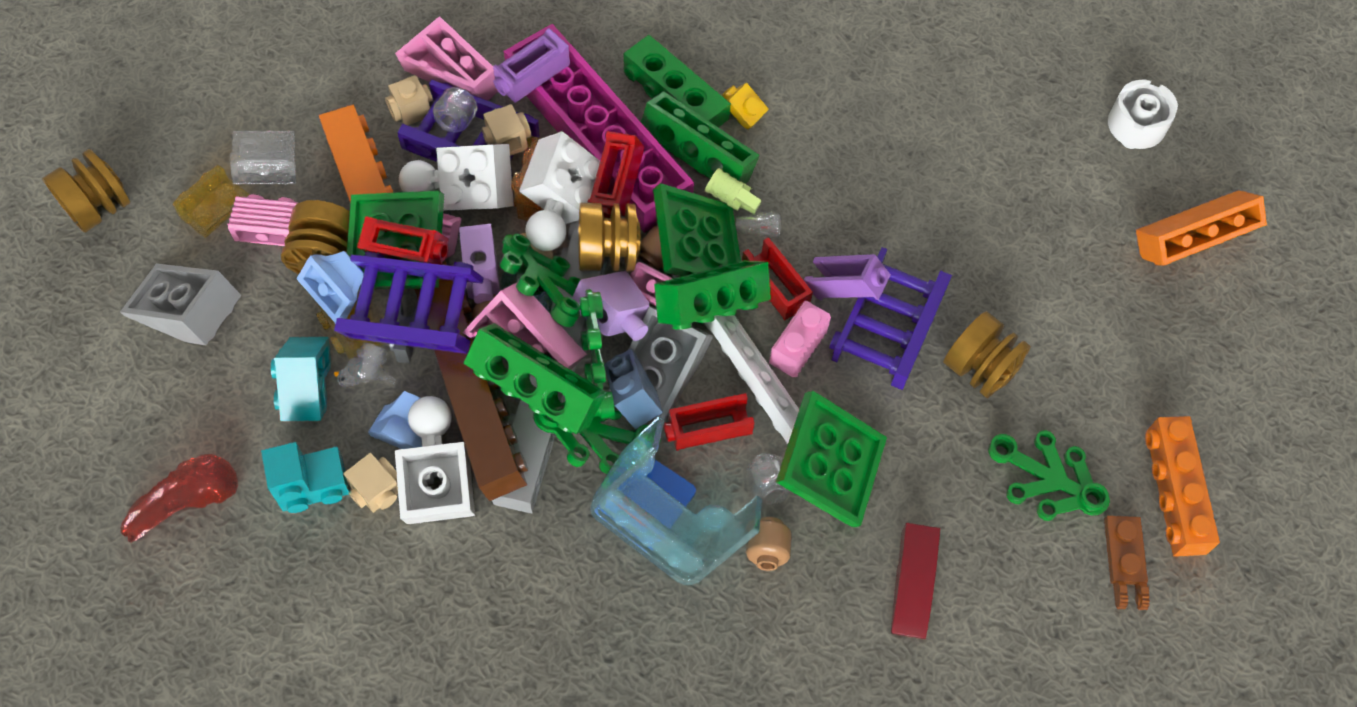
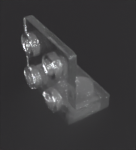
(263, 157)

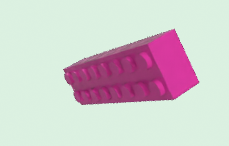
(586, 109)

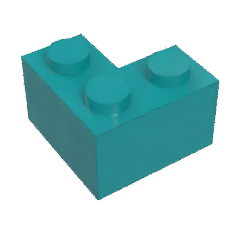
(301, 378)
(304, 479)

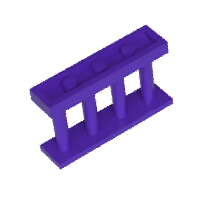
(424, 144)
(418, 332)
(909, 340)

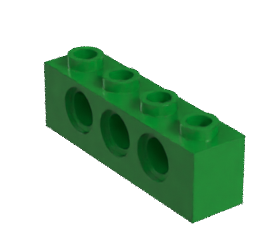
(661, 71)
(697, 139)
(712, 293)
(552, 377)

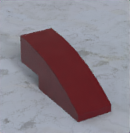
(915, 580)

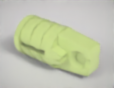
(732, 192)

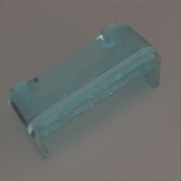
(662, 527)

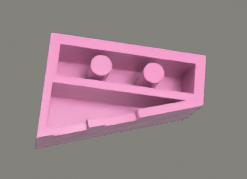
(447, 58)
(531, 323)

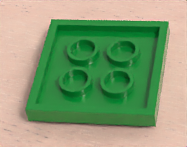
(413, 209)
(694, 231)
(831, 459)

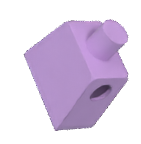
(480, 239)
(622, 304)

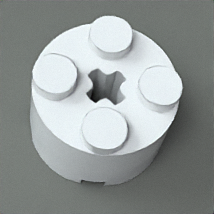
(1142, 114)

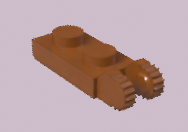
(1127, 559)

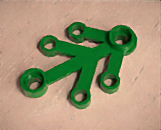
(518, 251)
(592, 308)
(593, 436)
(1052, 477)

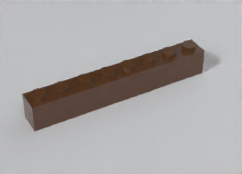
(477, 408)

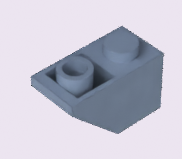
(632, 389)

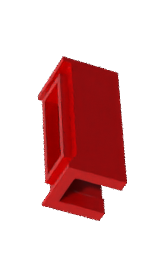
(626, 175)
(433, 247)
(787, 275)
(705, 411)

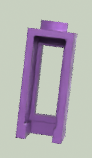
(531, 66)
(848, 277)

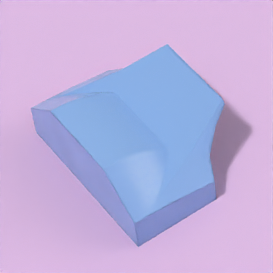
(332, 282)
(393, 425)

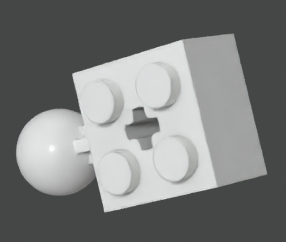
(466, 175)
(557, 181)
(419, 466)

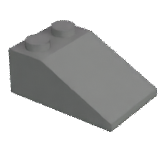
(183, 302)
(669, 357)

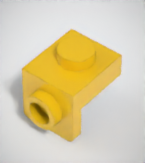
(745, 105)

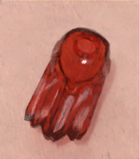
(192, 484)

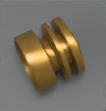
(86, 190)
(313, 230)
(607, 237)
(983, 351)

